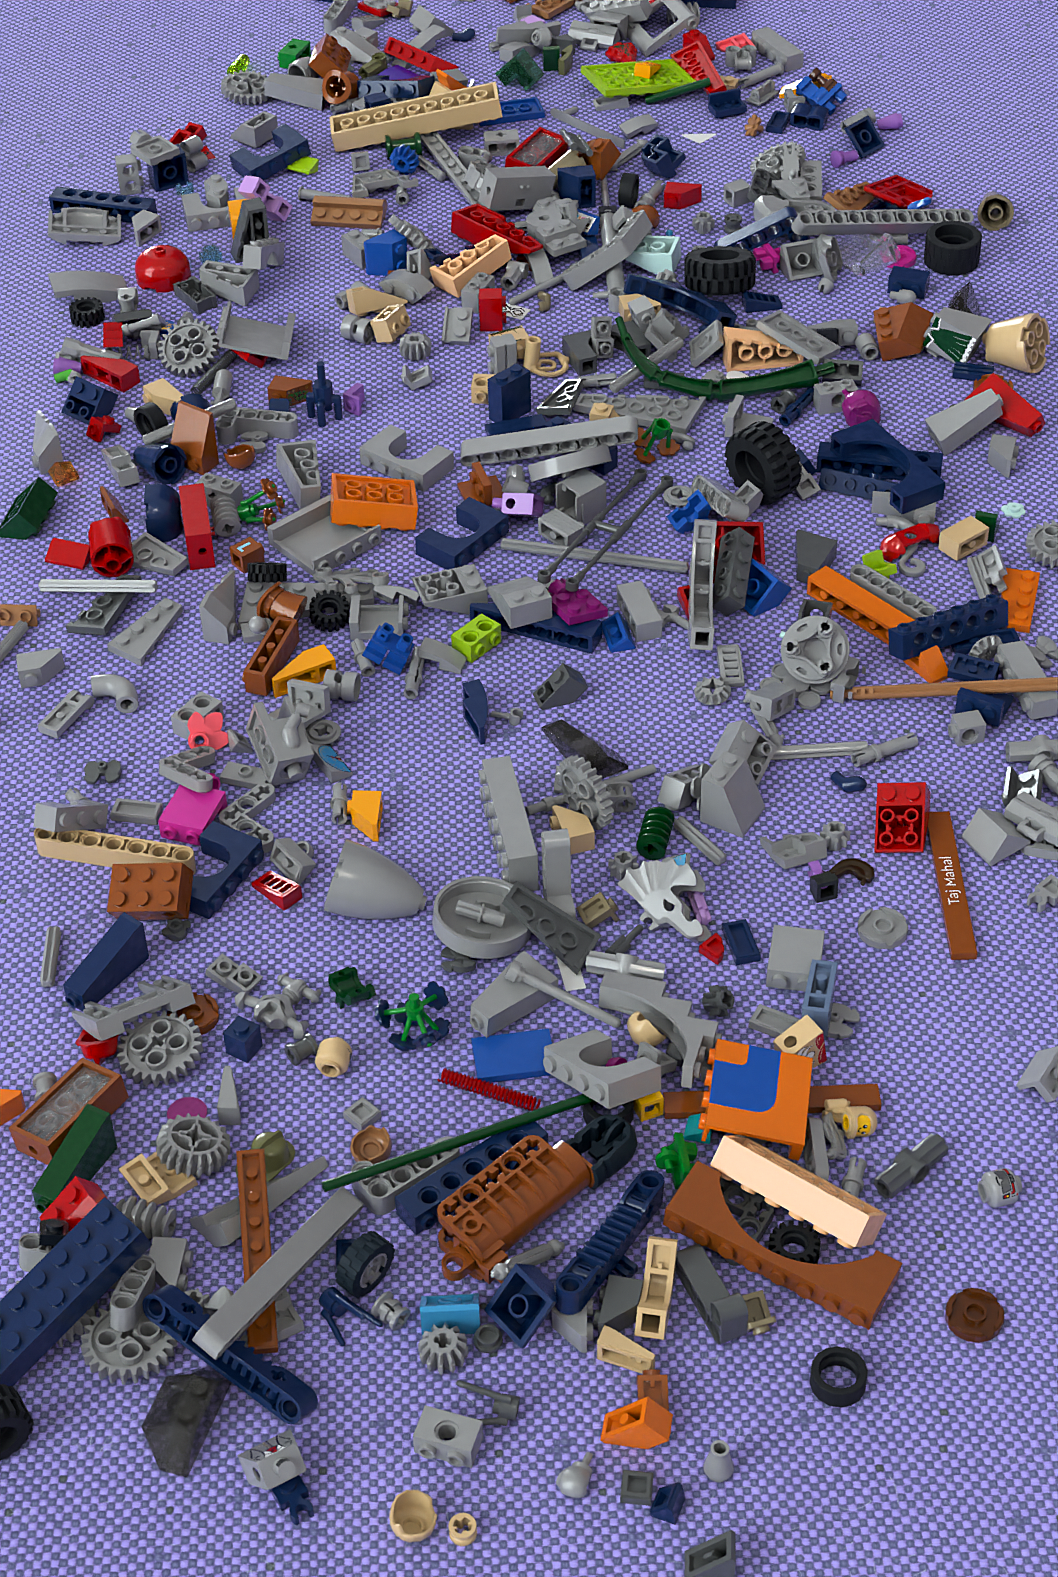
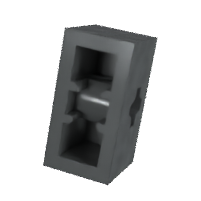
(845, 370)

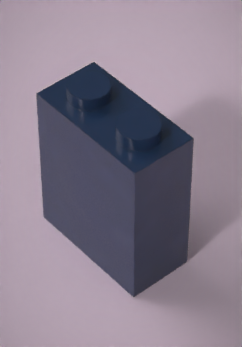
(509, 393)

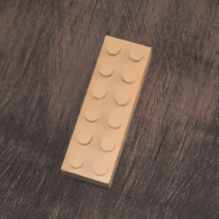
(798, 1191)

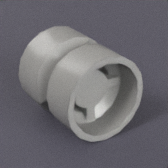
(357, 329)
(343, 685)

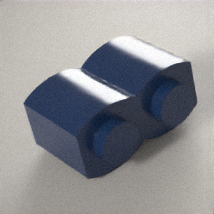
(807, 116)

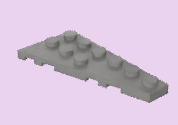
(255, 590)

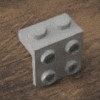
(737, 420)
(309, 693)

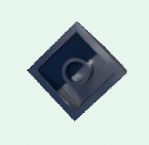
(522, 1303)

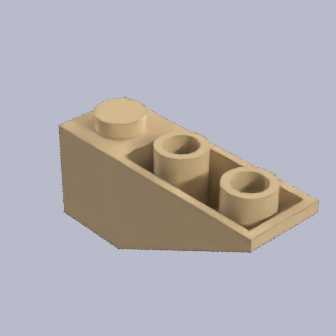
(366, 299)

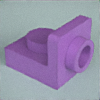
(354, 398)

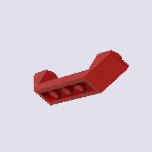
(416, 56)

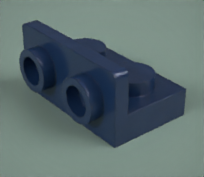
(972, 668)

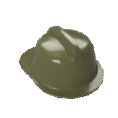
(277, 1150)

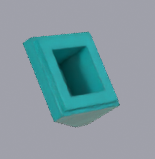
(692, 1132)

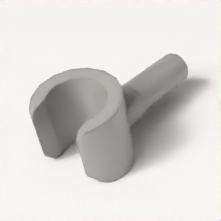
(513, 717)

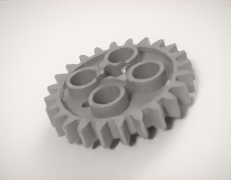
(244, 87)
(772, 159)
(414, 235)
(188, 348)
(1043, 543)
(585, 791)
(160, 1048)
(125, 1353)

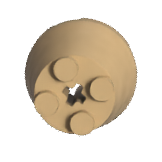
(1018, 342)

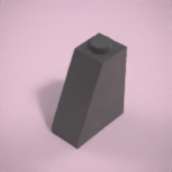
(812, 553)

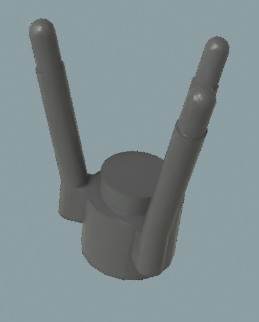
(504, 1404)

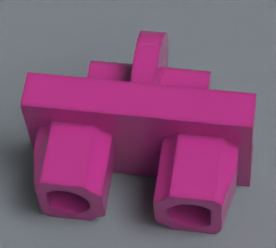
(767, 257)

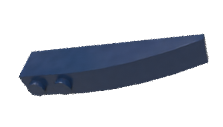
(579, 636)

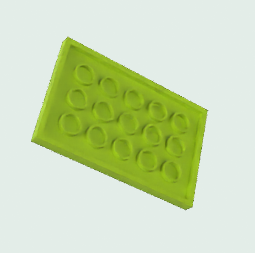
(620, 80)

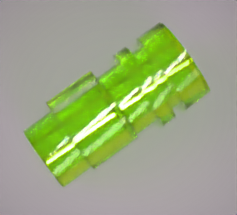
(240, 63)

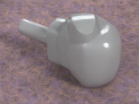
(575, 1478)

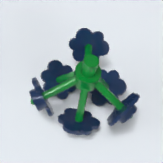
(413, 1013)

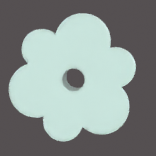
(1013, 510)

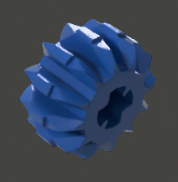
(404, 159)

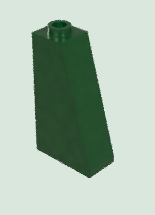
(80, 1155)

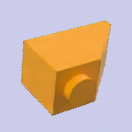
(366, 812)

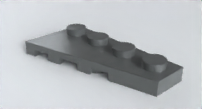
(103, 613)
(555, 928)

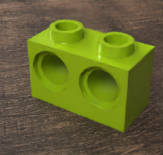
(477, 637)

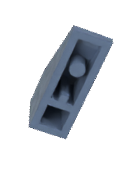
(820, 993)

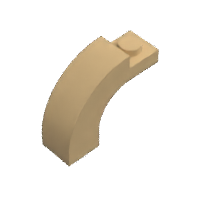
(657, 1288)

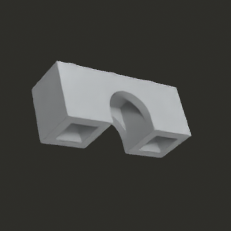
(70, 817)

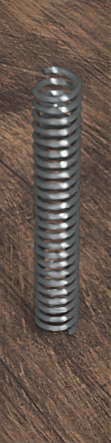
(217, 366)

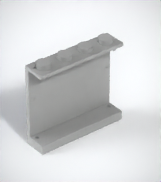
(254, 335)

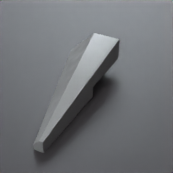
(223, 1223)

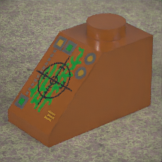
(290, 388)

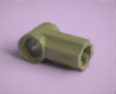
(375, 66)

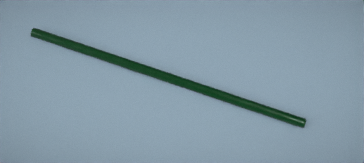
(454, 1142)

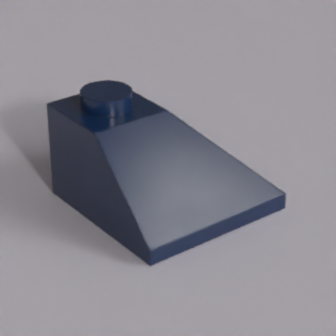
(864, 136)

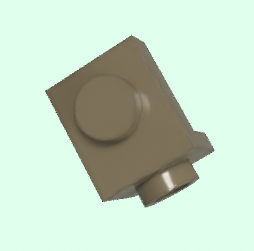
(403, 9)
(758, 1313)

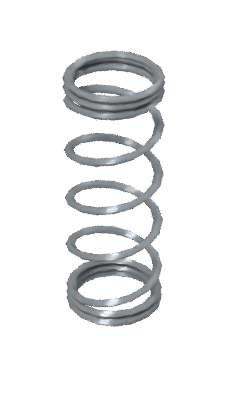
(146, 352)

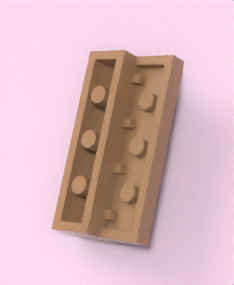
(348, 212)

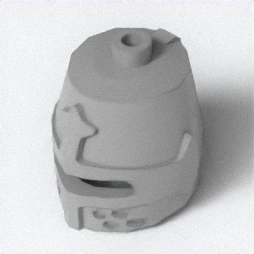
(301, 67)

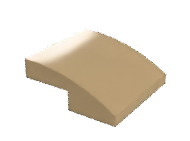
(154, 1181)

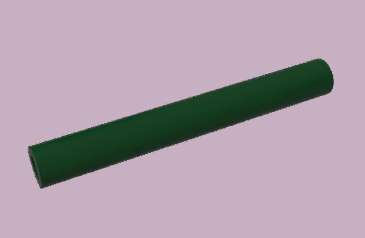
(678, 91)

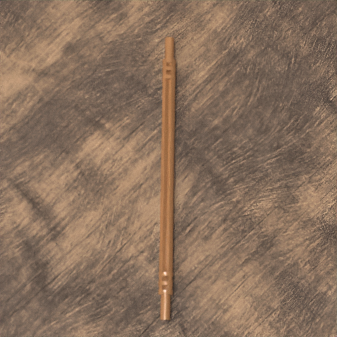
(952, 688)

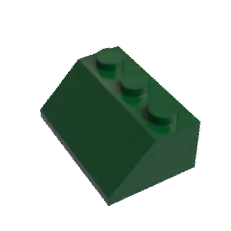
(28, 511)

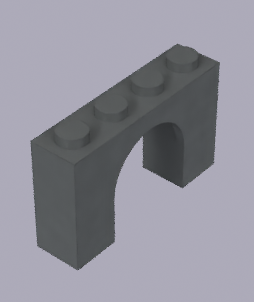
(583, 358)

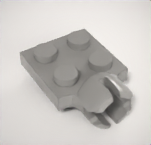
(152, 149)

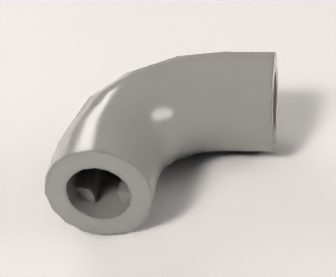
(116, 687)

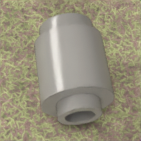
(867, 346)

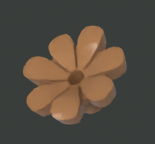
(753, 126)

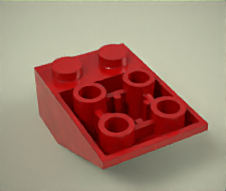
(901, 817)

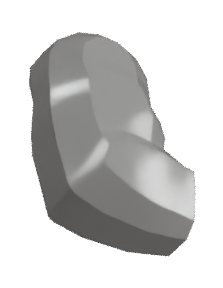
(769, 204)

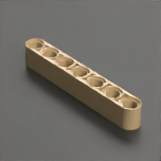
(109, 849)

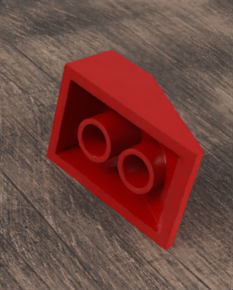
(74, 1202)

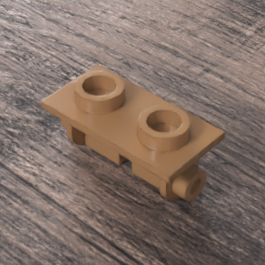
(12, 613)

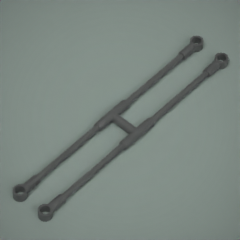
(572, 583)

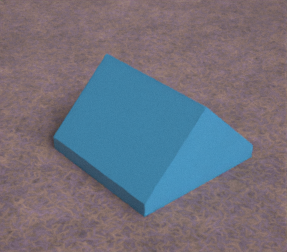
(454, 1309)

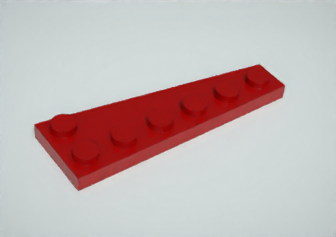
(699, 66)

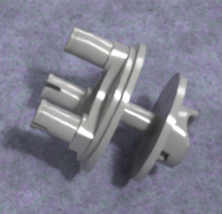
(815, 649)

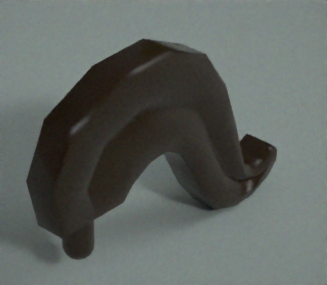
(856, 867)

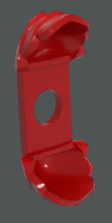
(895, 543)

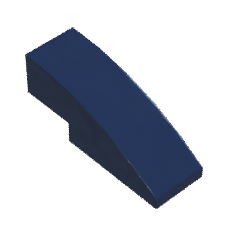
(476, 709)

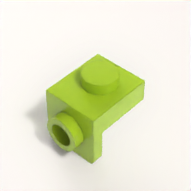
(876, 562)

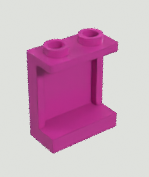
(190, 814)

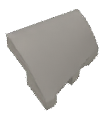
(795, 849)

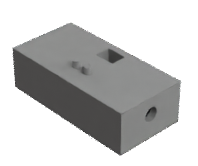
(515, 187)

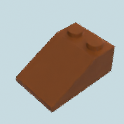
(196, 437)

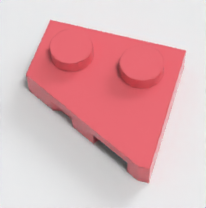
(738, 40)

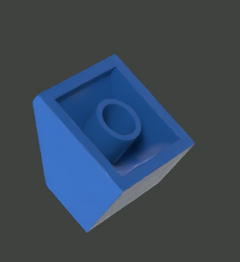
(385, 253)
(764, 589)

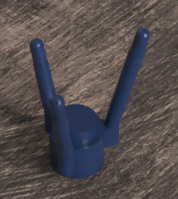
(337, 1305)

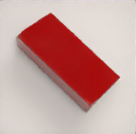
(68, 553)

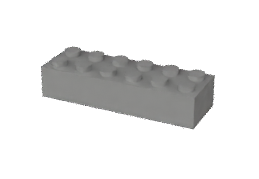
(508, 823)

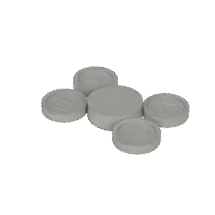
(806, 699)

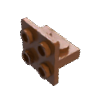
(480, 486)

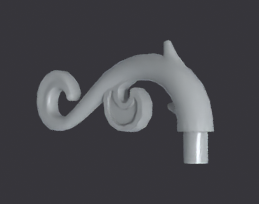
(902, 523)

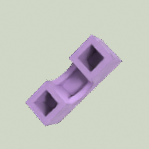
(276, 207)

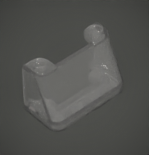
(866, 252)

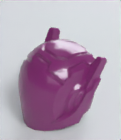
(860, 407)

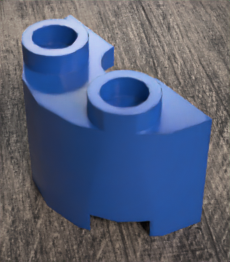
(696, 508)

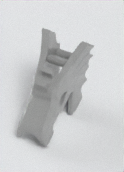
(658, 888)

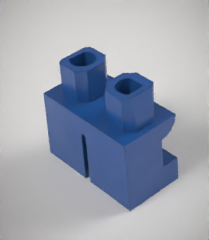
(398, 647)

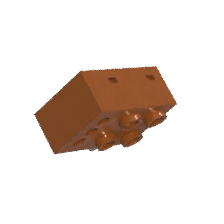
(329, 56)

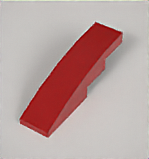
(112, 334)

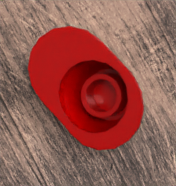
(95, 1049)

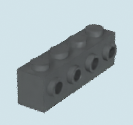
(732, 571)

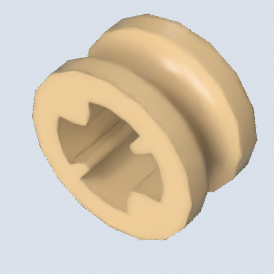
(465, 1537)

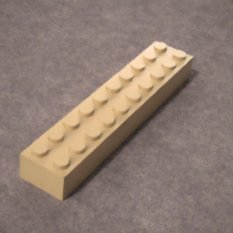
(415, 115)

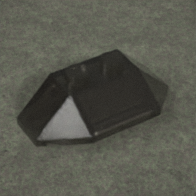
(183, 1417)

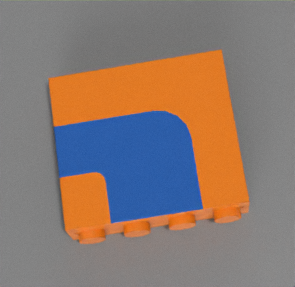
(757, 1094)

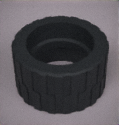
(952, 248)

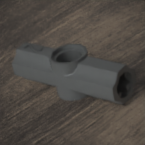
(911, 1166)

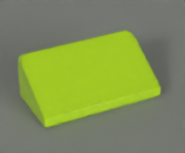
(305, 165)

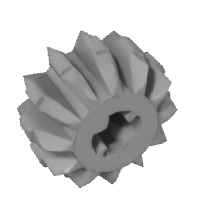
(415, 346)
(443, 1348)

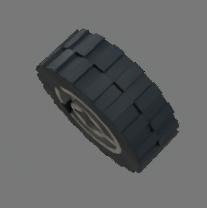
(364, 1264)

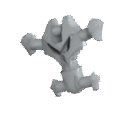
(277, 1009)

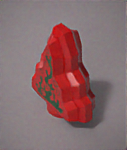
(622, 52)

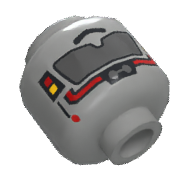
(999, 1187)

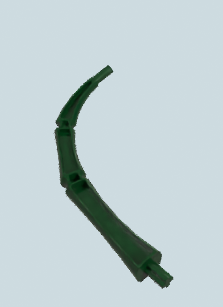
(795, 377)

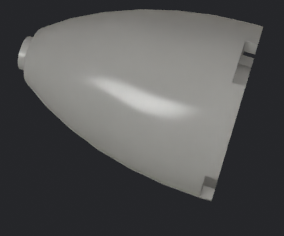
(372, 886)

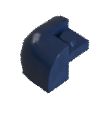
(661, 157)
(162, 512)

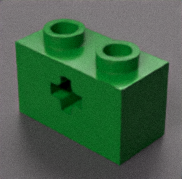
(293, 50)

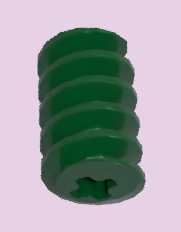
(655, 833)

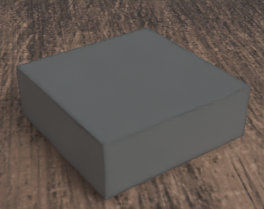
(636, 1487)

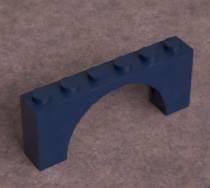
(872, 440)

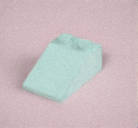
(657, 253)

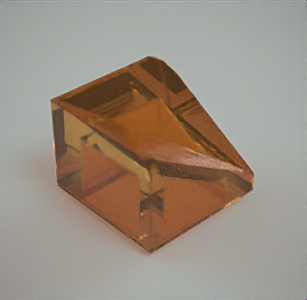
(63, 473)

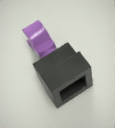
(822, 885)

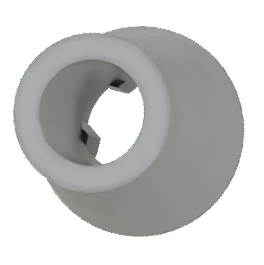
(718, 1462)

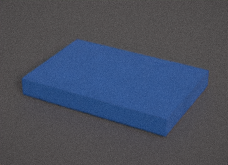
(510, 1055)

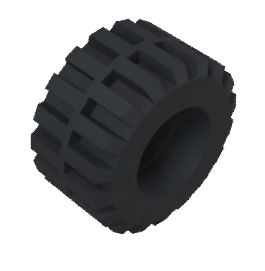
(14, 1421)

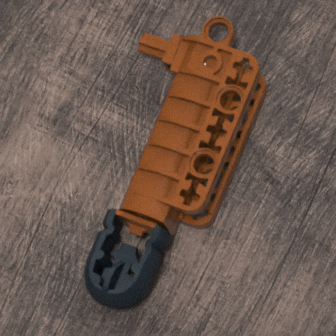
(527, 1194)

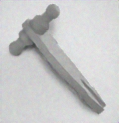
(790, 163)

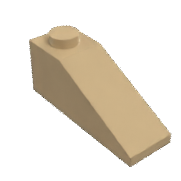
(161, 394)

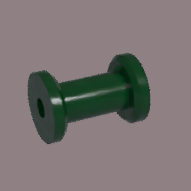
(415, 143)

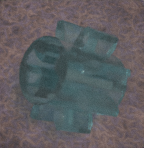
(210, 253)

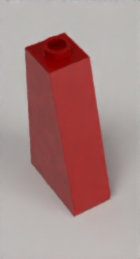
(1017, 412)

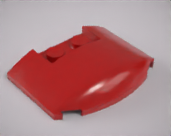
(898, 191)

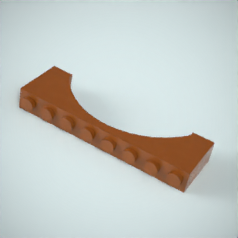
(849, 1289)

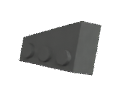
(251, 226)

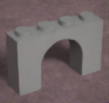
(202, 217)
(425, 471)
(580, 1063)

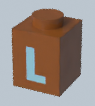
(246, 552)

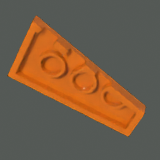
(1021, 597)

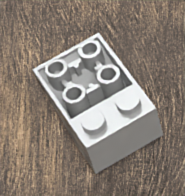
(452, 589)

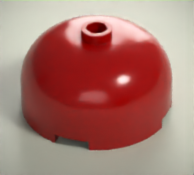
(161, 268)

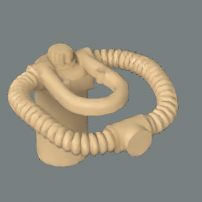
(532, 362)

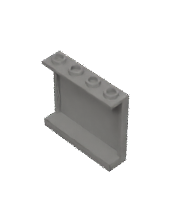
(315, 542)

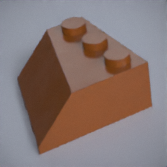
(901, 329)

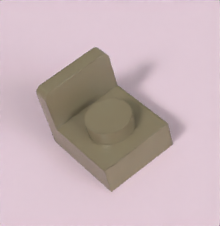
(597, 910)

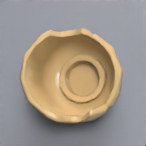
(643, 1030)
(412, 1516)

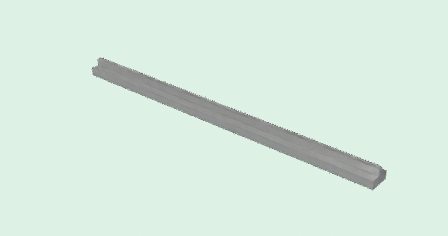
(448, 162)

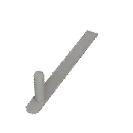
(566, 117)

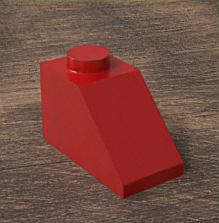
(695, 35)
(681, 195)

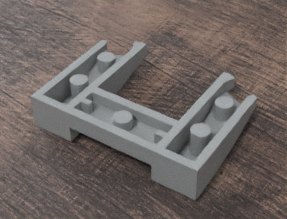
(108, 1022)

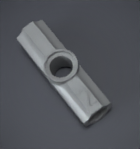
(1028, 750)

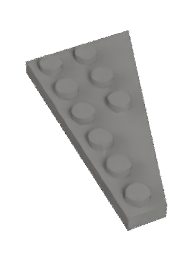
(678, 412)

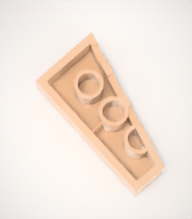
(485, 258)
(755, 350)

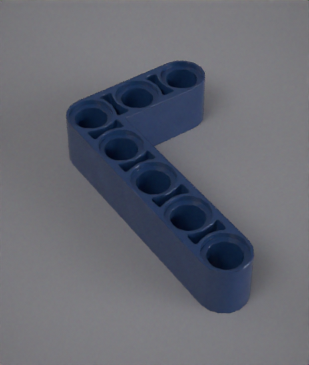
(764, 232)

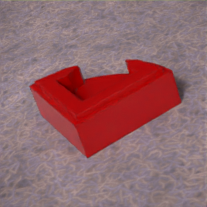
(713, 948)

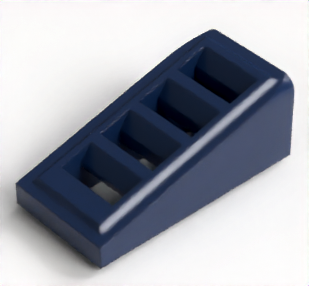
(760, 302)

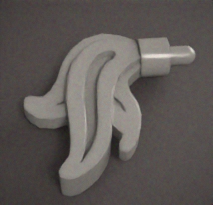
(835, 1137)

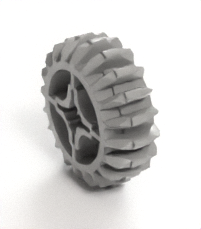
(177, 1149)

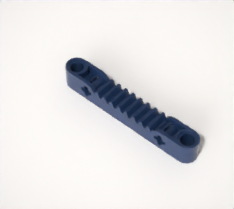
(593, 1265)
(287, 1398)

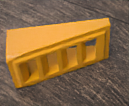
(646, 69)

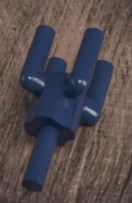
(323, 398)

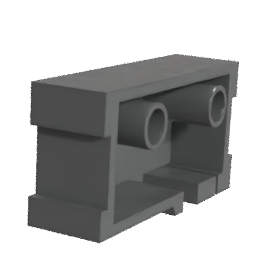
(195, 295)

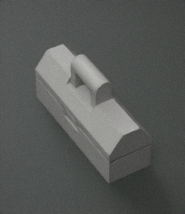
(593, 35)
(1033, 818)

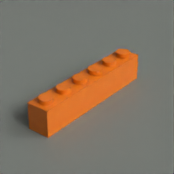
(855, 603)

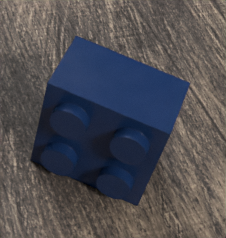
(169, 172)

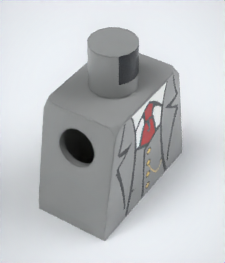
(275, 1461)

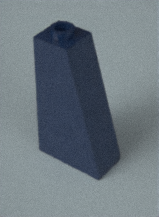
(108, 963)

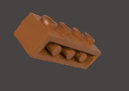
(271, 655)

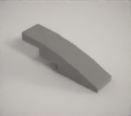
(522, 31)
(423, 41)

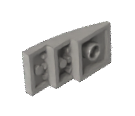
(86, 284)

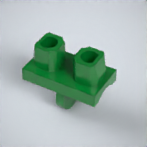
(677, 1159)

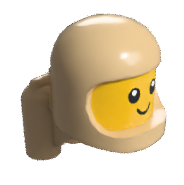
(855, 1120)

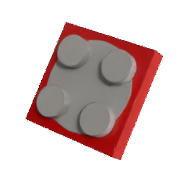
(376, 7)

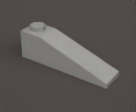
(219, 611)

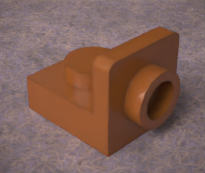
(654, 1386)

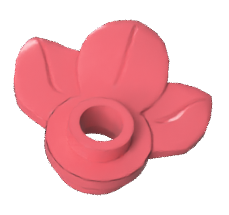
(209, 729)

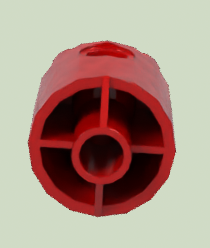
(110, 547)

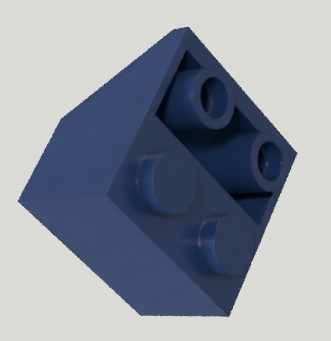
(577, 184)
(88, 400)

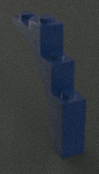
(686, 300)

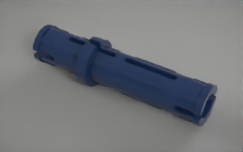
(789, 415)

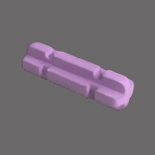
(699, 907)

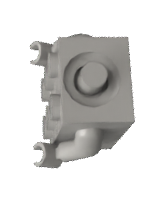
(281, 742)

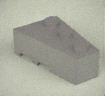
(230, 281)

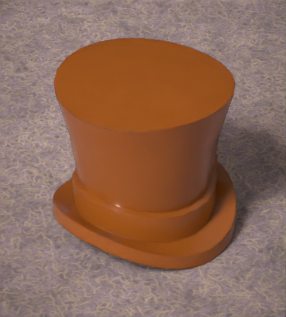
(339, 86)
(282, 603)

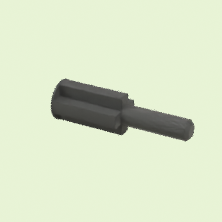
(622, 944)

